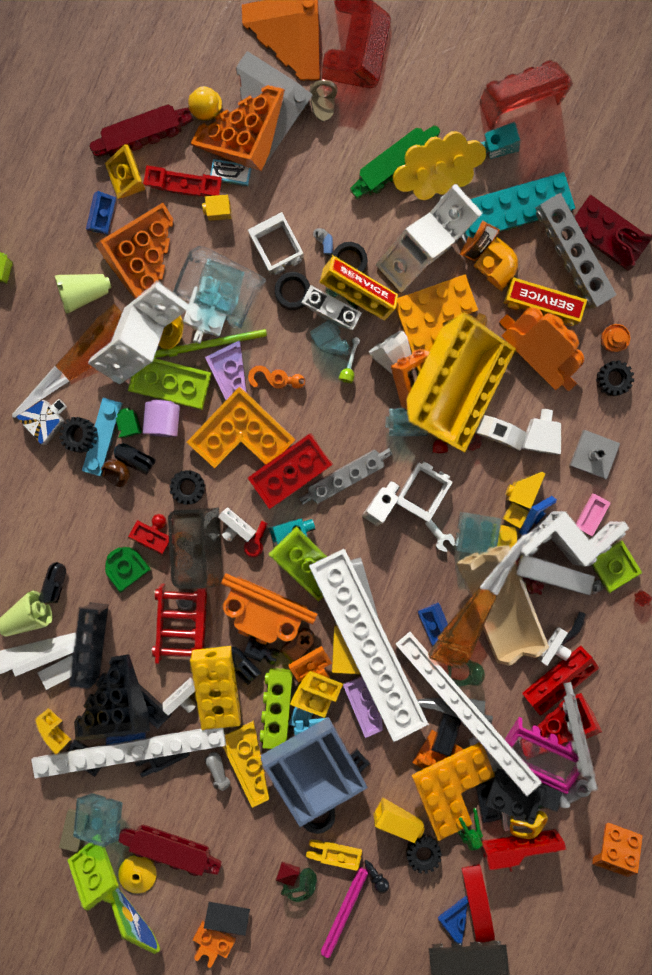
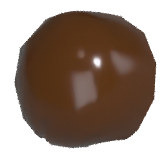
(115, 472)

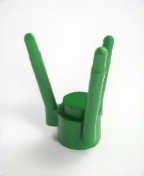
(471, 837)

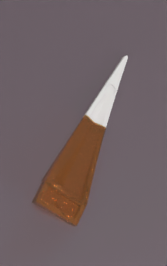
(77, 358)
(461, 635)

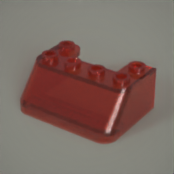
(364, 48)
(524, 89)

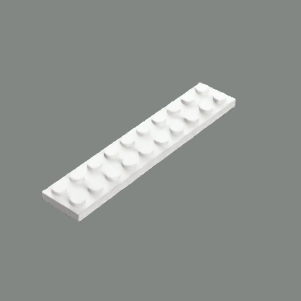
(368, 645)

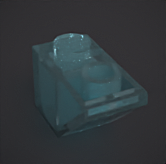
(328, 340)

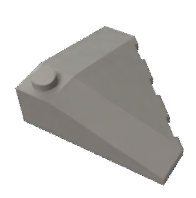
(258, 74)

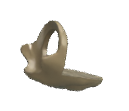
(323, 100)

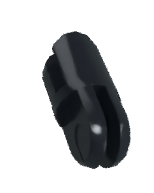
(134, 458)
(53, 583)
(244, 667)

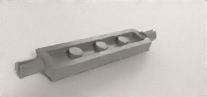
(345, 476)
(579, 744)

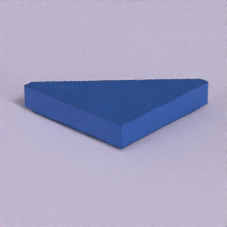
(536, 514)
(455, 919)

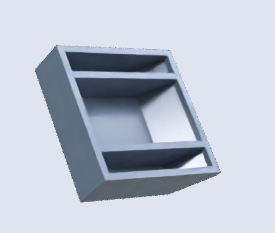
(313, 772)

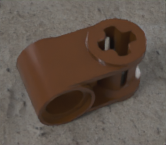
(297, 647)

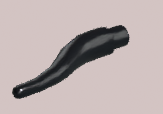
(576, 628)

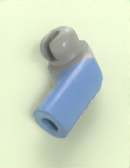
(326, 239)

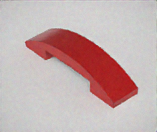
(182, 183)
(478, 903)

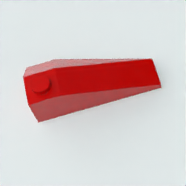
(557, 721)

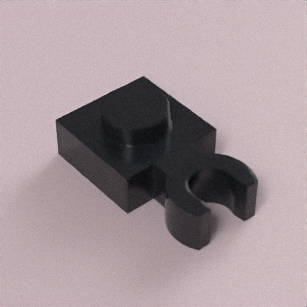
(258, 651)

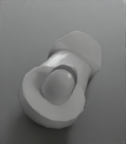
(215, 764)
(578, 790)

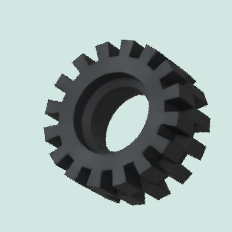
(625, 373)
(88, 434)
(177, 493)
(424, 865)

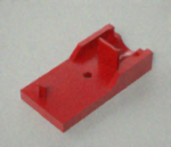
(274, 481)
(511, 850)

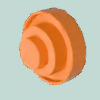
(615, 338)

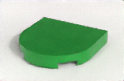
(125, 567)

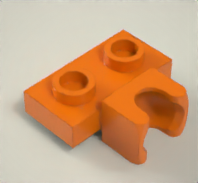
(313, 661)
(212, 943)

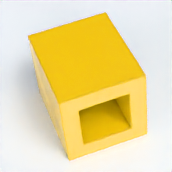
(217, 207)

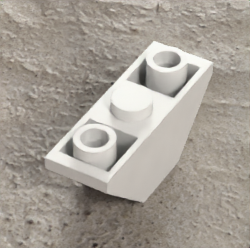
(331, 308)
(501, 432)

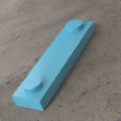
(105, 427)

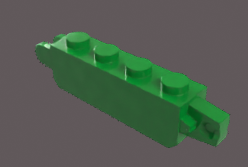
(382, 168)

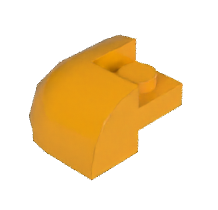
(498, 264)

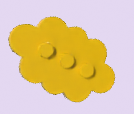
(439, 165)

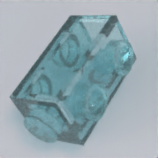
(399, 424)

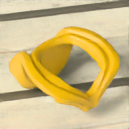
(539, 823)

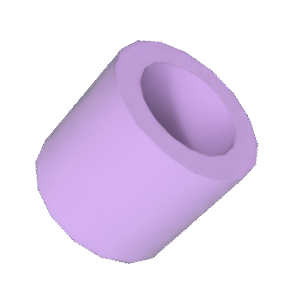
(161, 418)

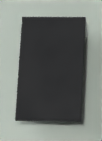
(226, 918)

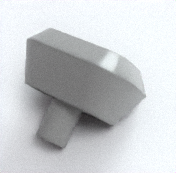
(597, 587)

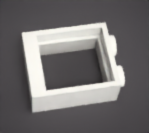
(268, 226)
(442, 477)

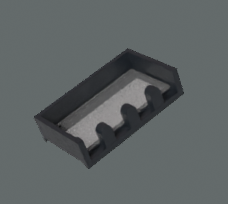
(88, 645)

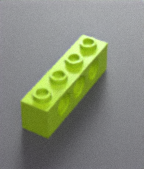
(283, 678)

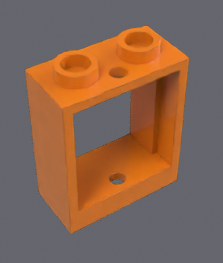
(400, 374)

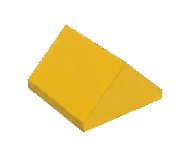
(124, 173)

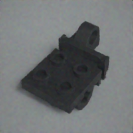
(510, 799)

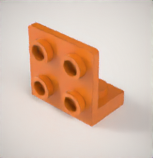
(619, 851)

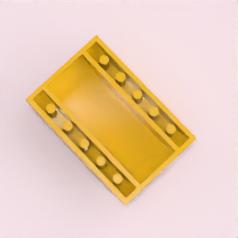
(458, 380)

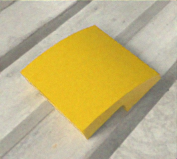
(316, 694)
(50, 732)

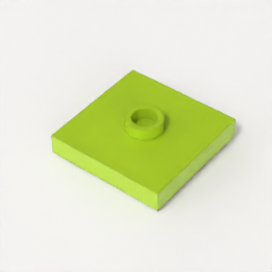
(616, 567)

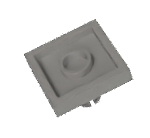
(594, 454)

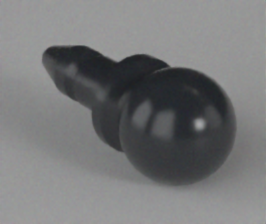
(380, 883)

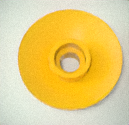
(171, 334)
(141, 866)

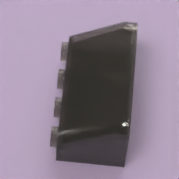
(195, 548)
(469, 959)

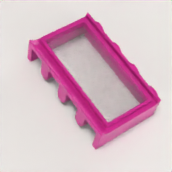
(545, 757)

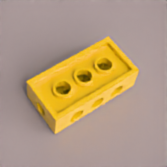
(215, 687)

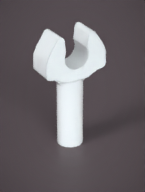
(440, 536)

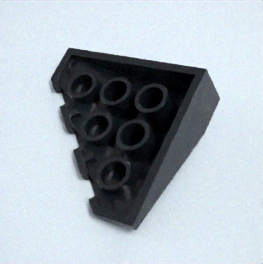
(116, 705)

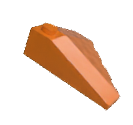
(289, 30)
(246, 132)
(139, 249)

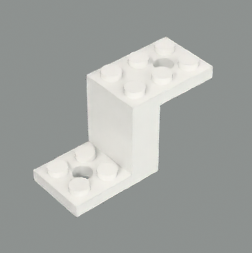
(428, 238)
(138, 333)
(571, 539)

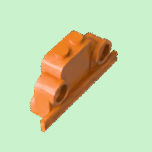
(545, 346)
(263, 611)

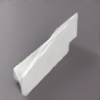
(35, 654)

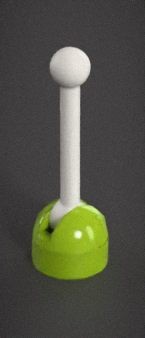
(347, 374)

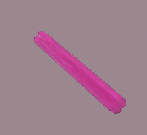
(344, 912)

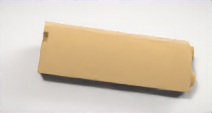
(512, 622)

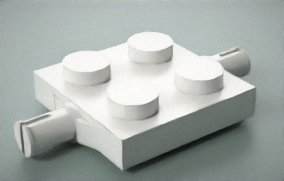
(203, 319)

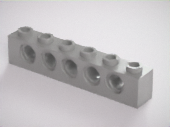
(585, 255)

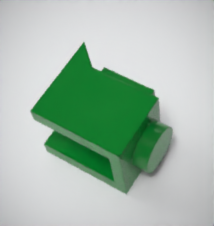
(128, 423)

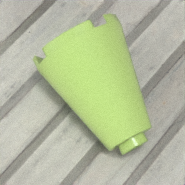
(81, 289)
(25, 615)

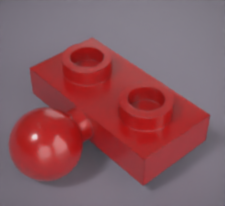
(150, 536)

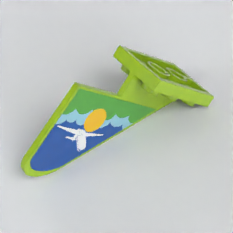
(97, 882)

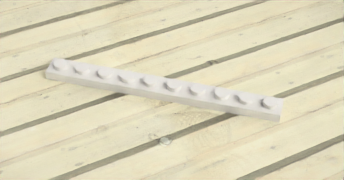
(468, 714)
(127, 751)

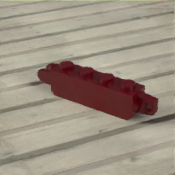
(141, 130)
(170, 850)

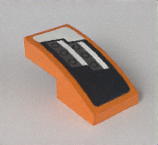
(478, 245)

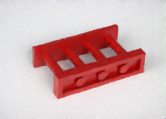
(197, 616)

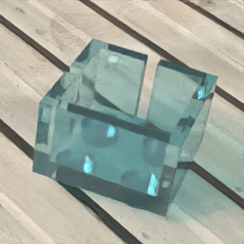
(219, 287)
(477, 533)
(97, 819)

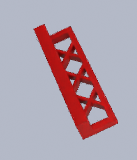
(545, 688)

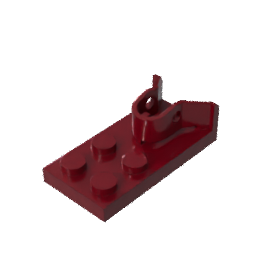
(611, 233)

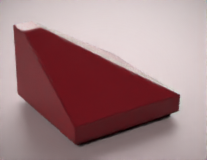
(287, 874)

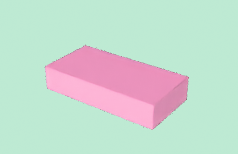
(592, 514)

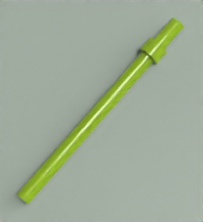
(210, 343)

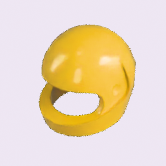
(204, 103)

